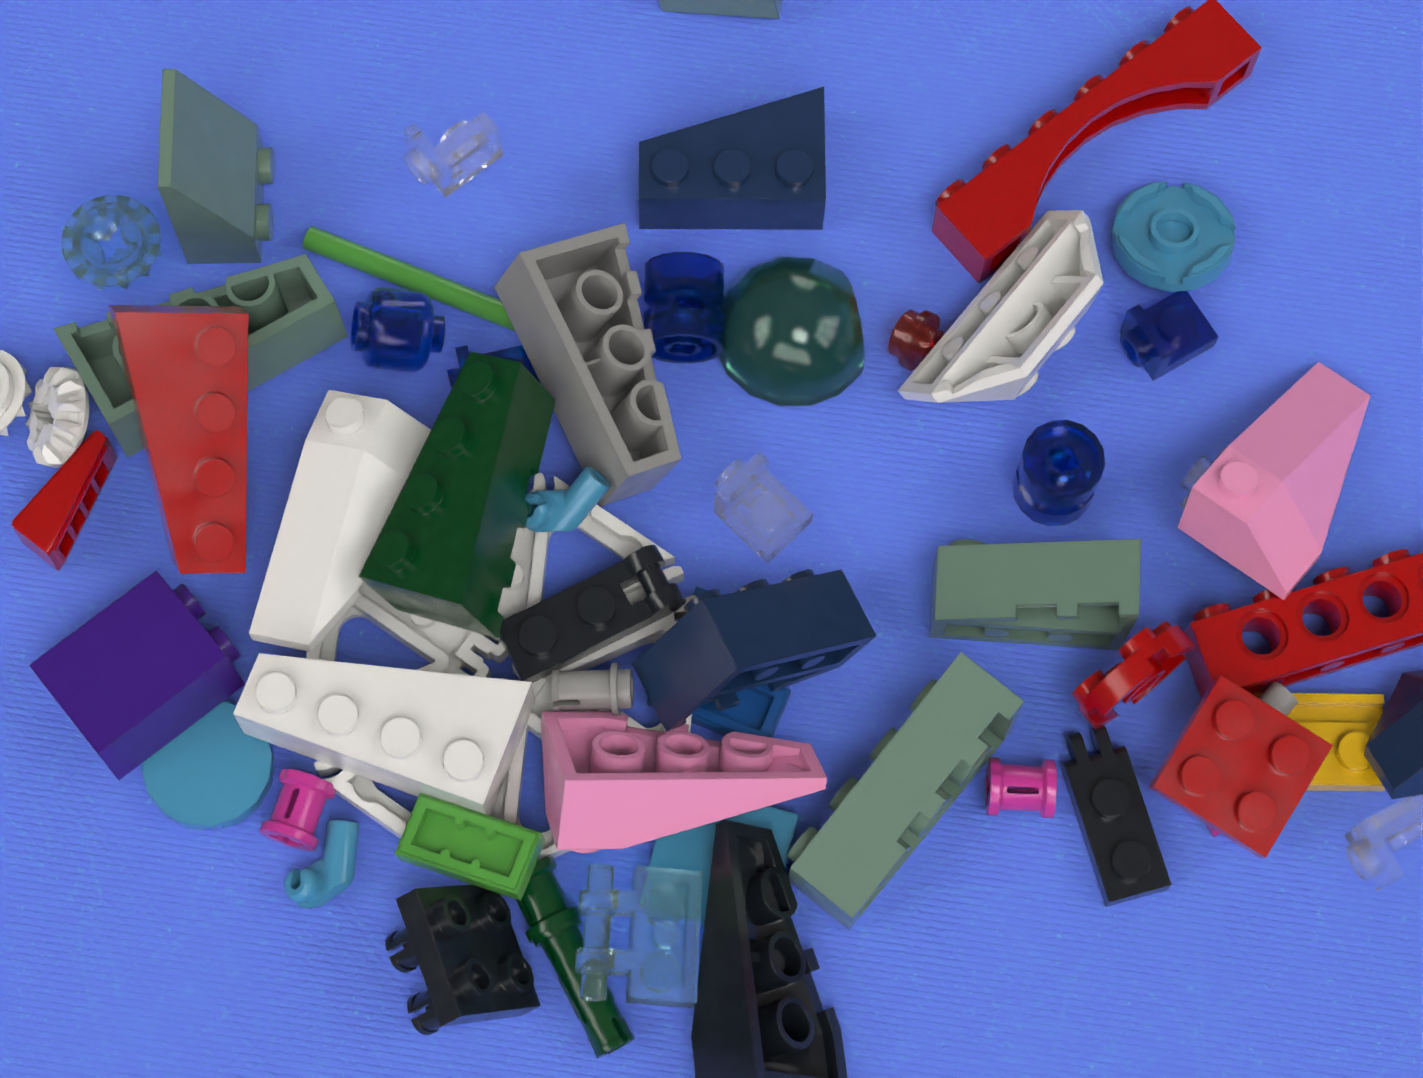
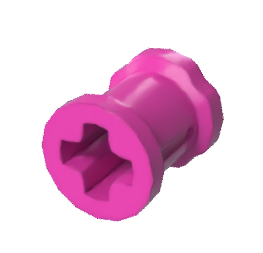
(1039, 778)
(298, 809)

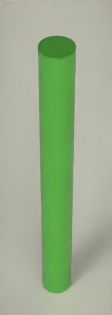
(406, 276)

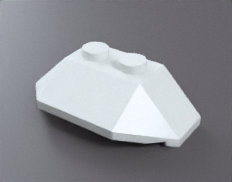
(1016, 317)

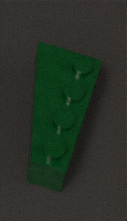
(464, 498)

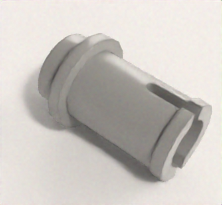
(593, 689)

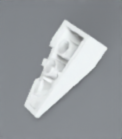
(333, 515)

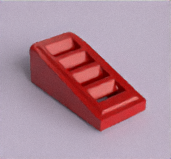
(63, 504)

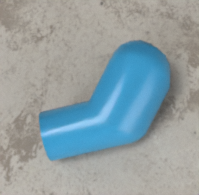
(566, 508)
(331, 873)

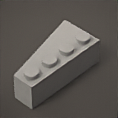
(591, 353)

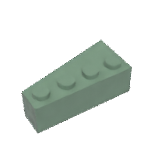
(287, 323)

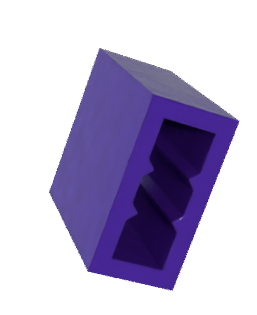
(140, 672)

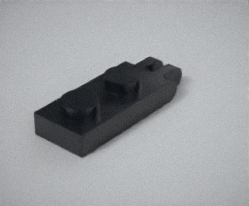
(1113, 819)

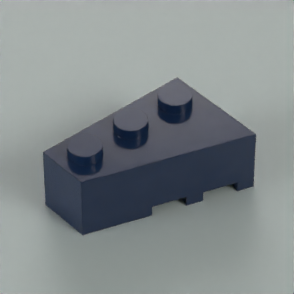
(751, 640)

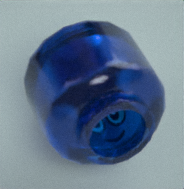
(396, 330)

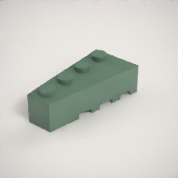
(904, 790)

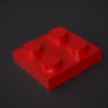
(1240, 766)

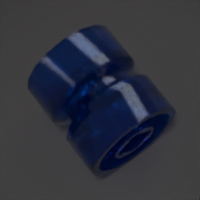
(683, 306)
(1058, 472)

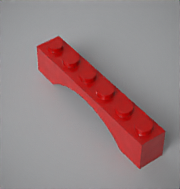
(1185, 68)

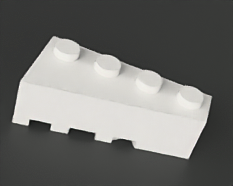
(392, 724)

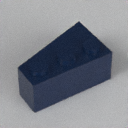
(739, 170)

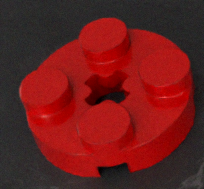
(1147, 662)

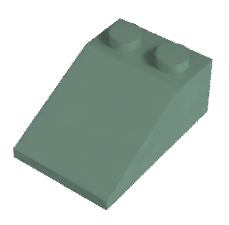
(212, 175)

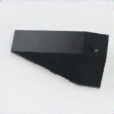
(755, 982)

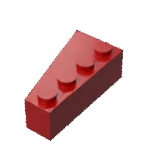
(192, 417)

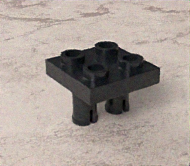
(465, 956)

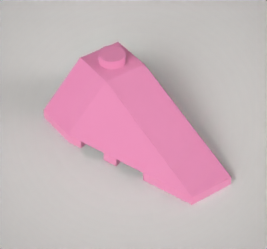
(1279, 482)
(636, 785)

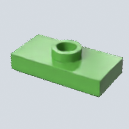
(470, 846)

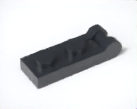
(589, 615)

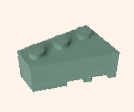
(1037, 592)

